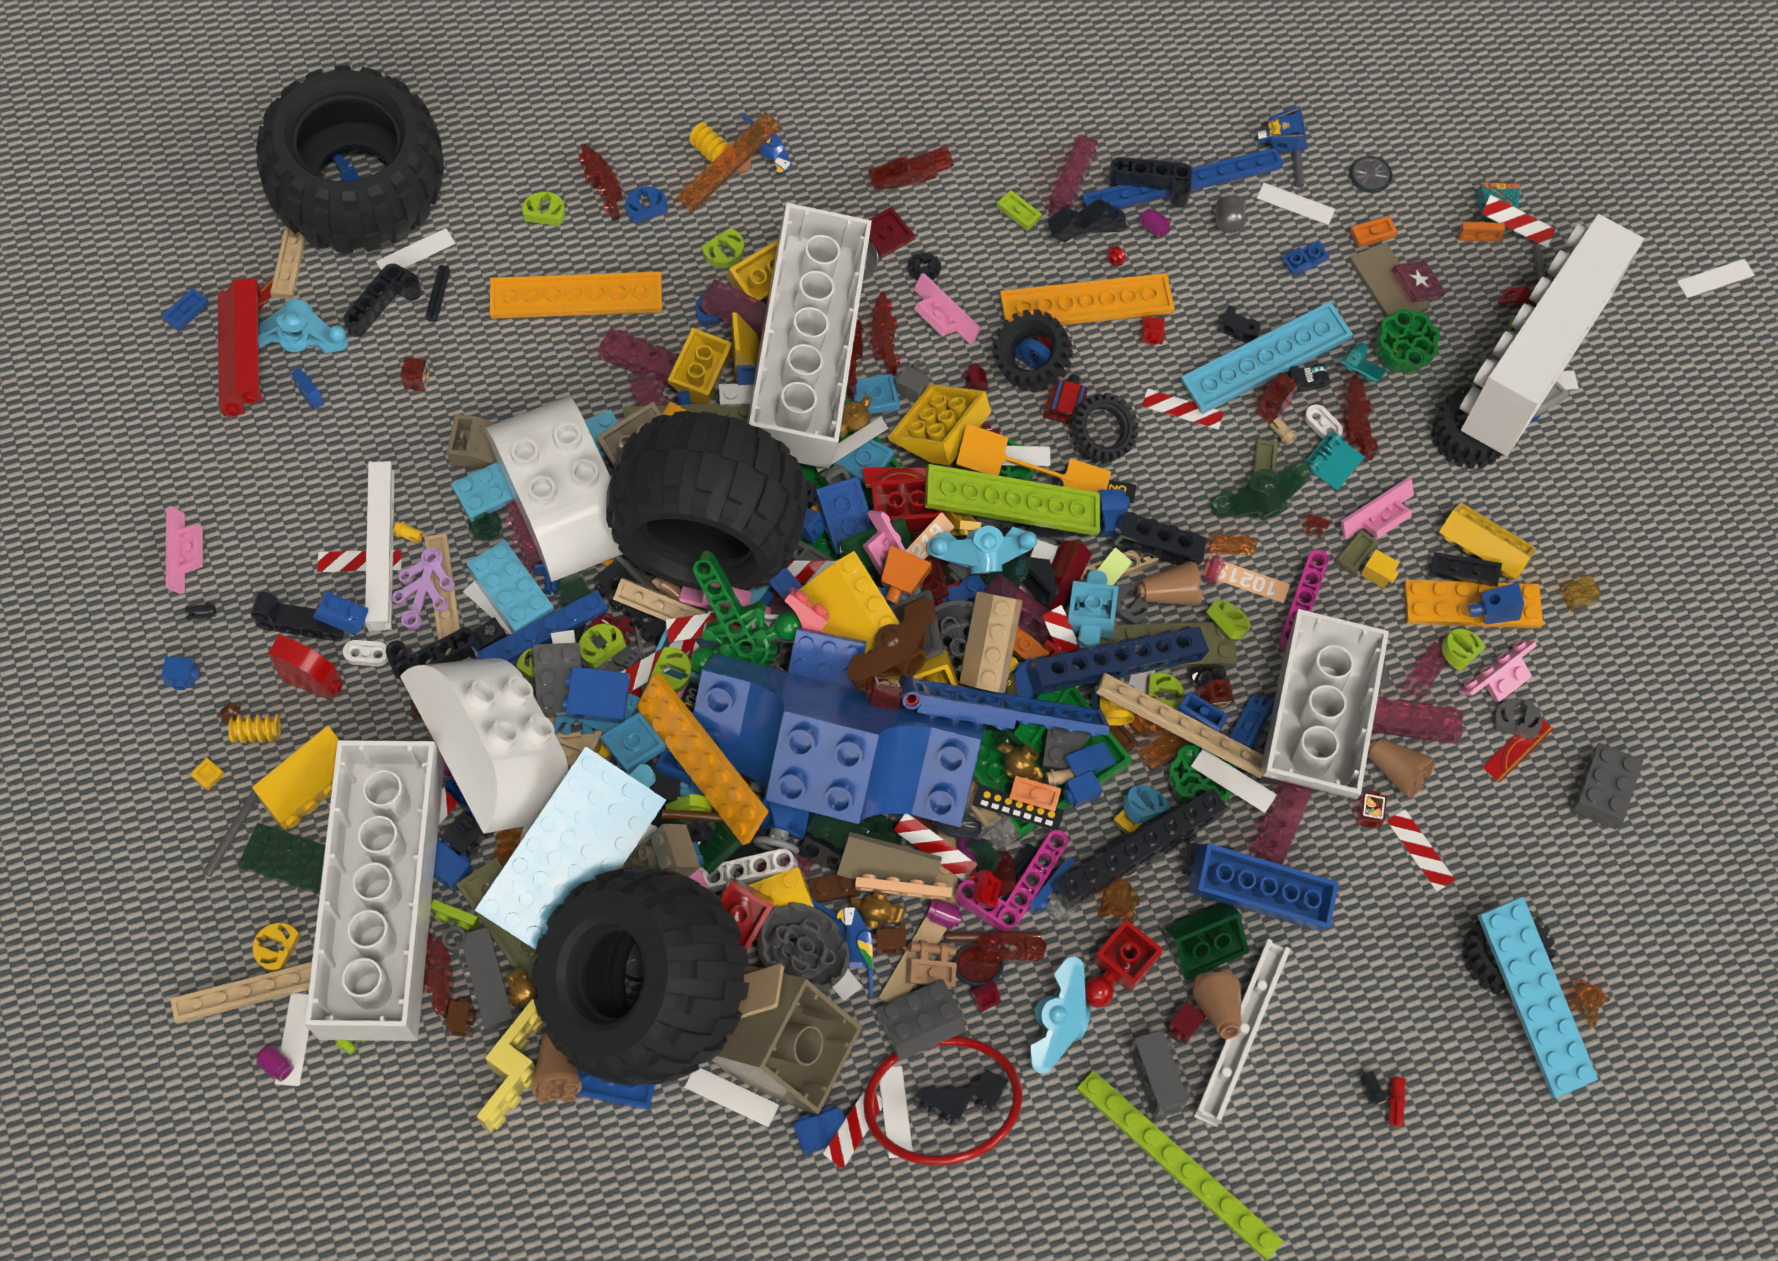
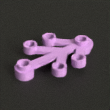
(422, 586)

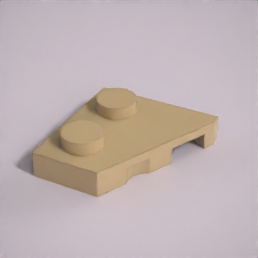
(576, 742)

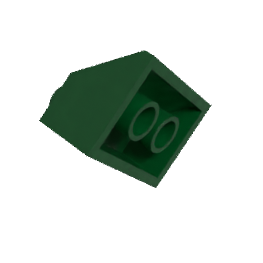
(855, 543)
(1206, 939)

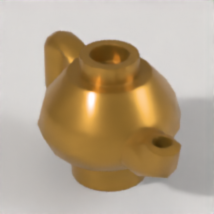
(855, 416)
(1021, 761)
(878, 909)
(521, 988)

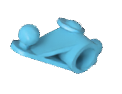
(298, 327)
(982, 549)
(1061, 1016)

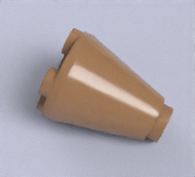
(1220, 1001)
(554, 1076)

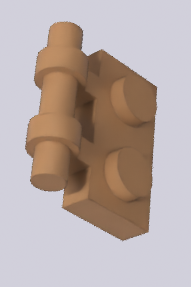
(926, 971)

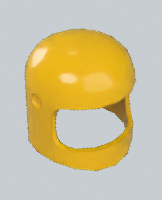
(1115, 713)

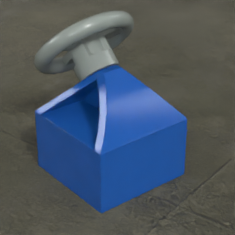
(782, 823)

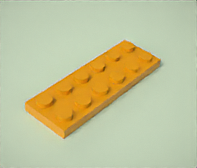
(1448, 601)

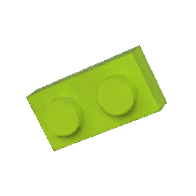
(1019, 210)
(444, 913)

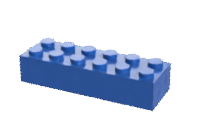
(1263, 887)

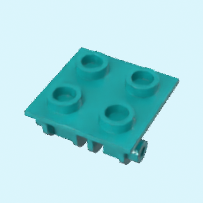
(1355, 360)
(1334, 460)

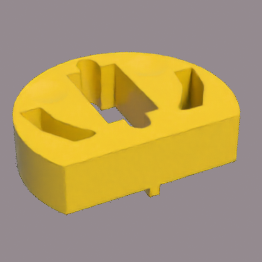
(274, 933)

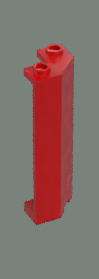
(238, 346)

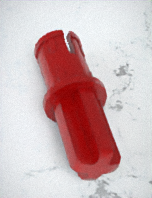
(1397, 1101)

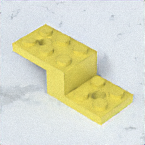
(511, 1066)

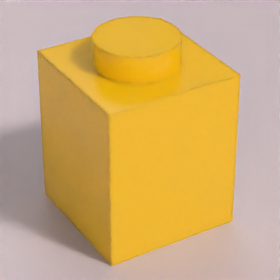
(1381, 569)

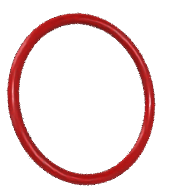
(941, 1160)

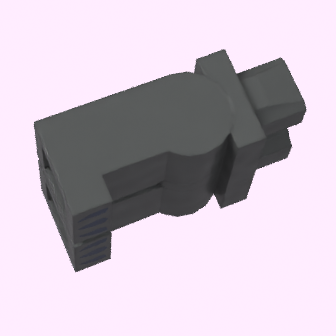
(618, 662)

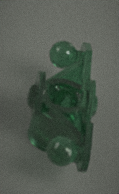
(1264, 494)

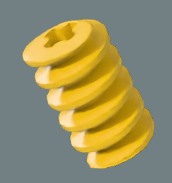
(707, 141)
(255, 729)

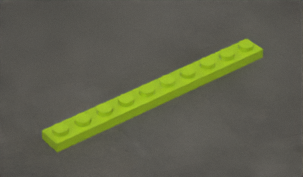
(1180, 1165)

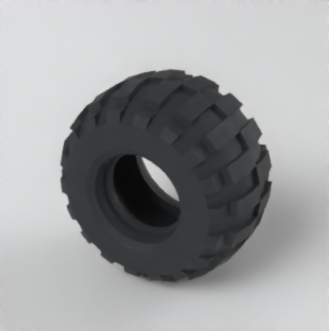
(345, 114)
(706, 487)
(688, 981)

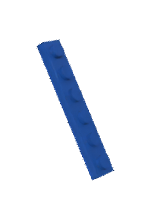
(540, 632)

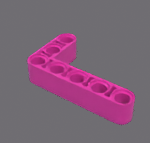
(1305, 591)
(1022, 889)

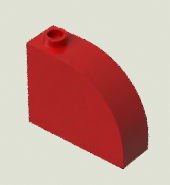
(304, 668)

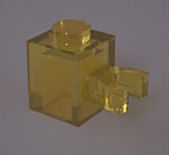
(1581, 593)

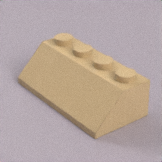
(990, 642)

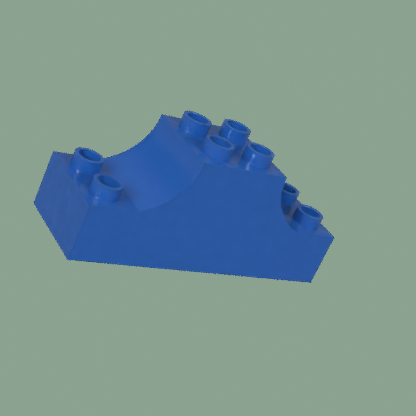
(831, 750)

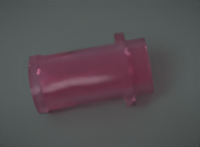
(1216, 564)

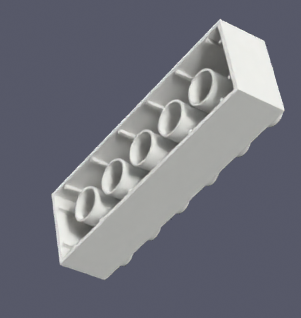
(809, 331)
(1547, 333)
(376, 892)

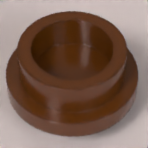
(228, 711)

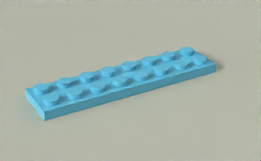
(1266, 357)
(488, 488)
(1537, 997)

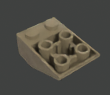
(469, 444)
(666, 850)

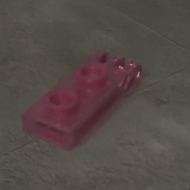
(1426, 671)

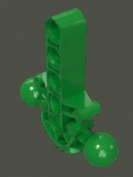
(760, 637)

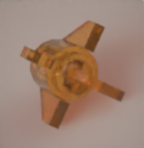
(1119, 901)
(1588, 1001)

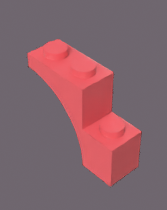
(811, 615)

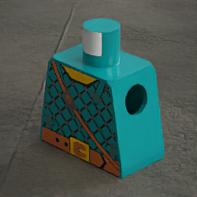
(1505, 192)

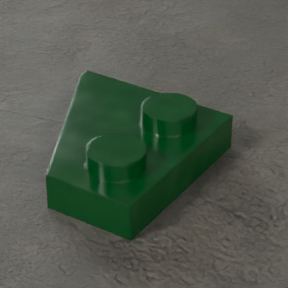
(720, 847)

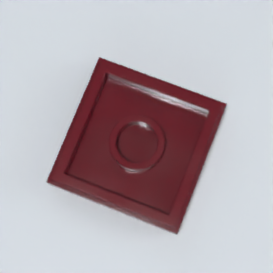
(889, 232)

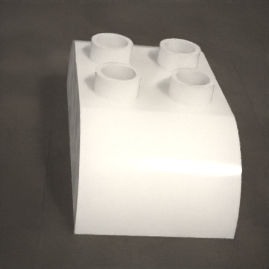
(557, 485)
(1325, 704)
(490, 738)

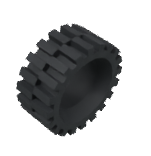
(1025, 327)
(1453, 442)
(1481, 963)

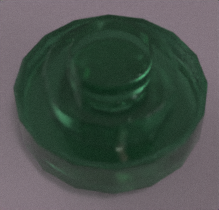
(485, 526)

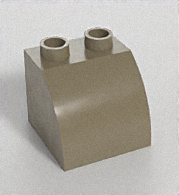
(791, 1048)

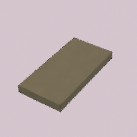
(1376, 274)
(885, 860)

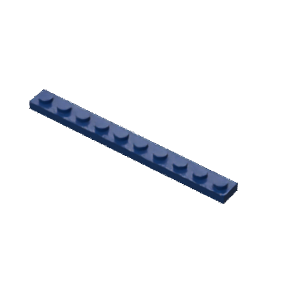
(1202, 177)

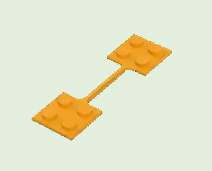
(985, 453)

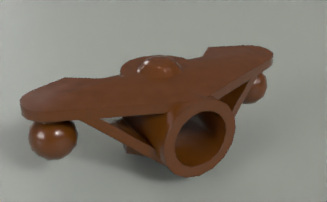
(897, 648)

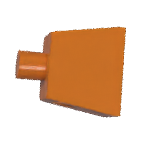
(903, 574)

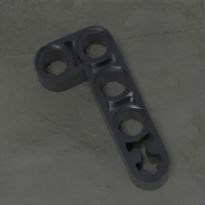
(1154, 174)
(360, 319)
(290, 619)
(462, 644)

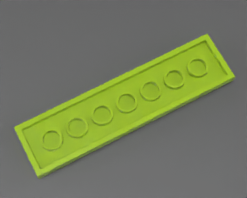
(1012, 500)

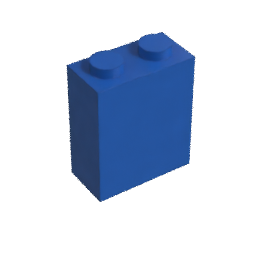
(597, 695)

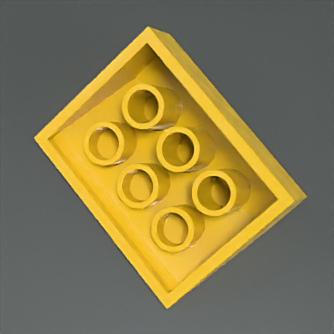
(938, 422)
(851, 600)
(300, 780)

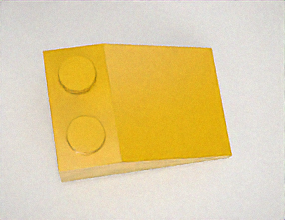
(745, 343)

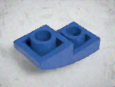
(1306, 258)
(1090, 758)

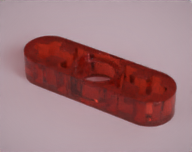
(1027, 954)

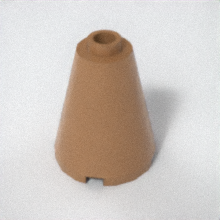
(1173, 586)
(1402, 765)

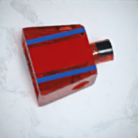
(1281, 392)
(1064, 399)

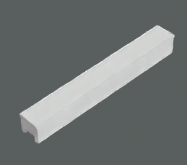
(379, 546)
(1236, 1049)

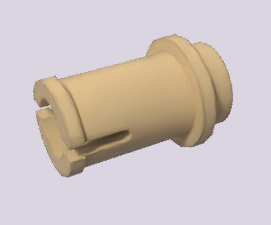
(1284, 432)
(1058, 777)

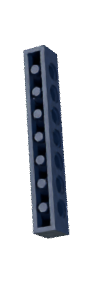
(1045, 680)

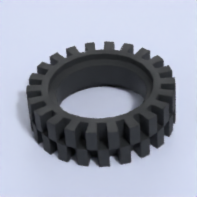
(1081, 435)

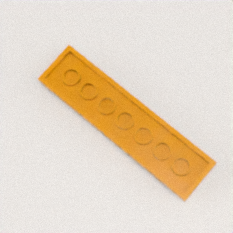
(575, 295)
(1093, 299)
(702, 759)

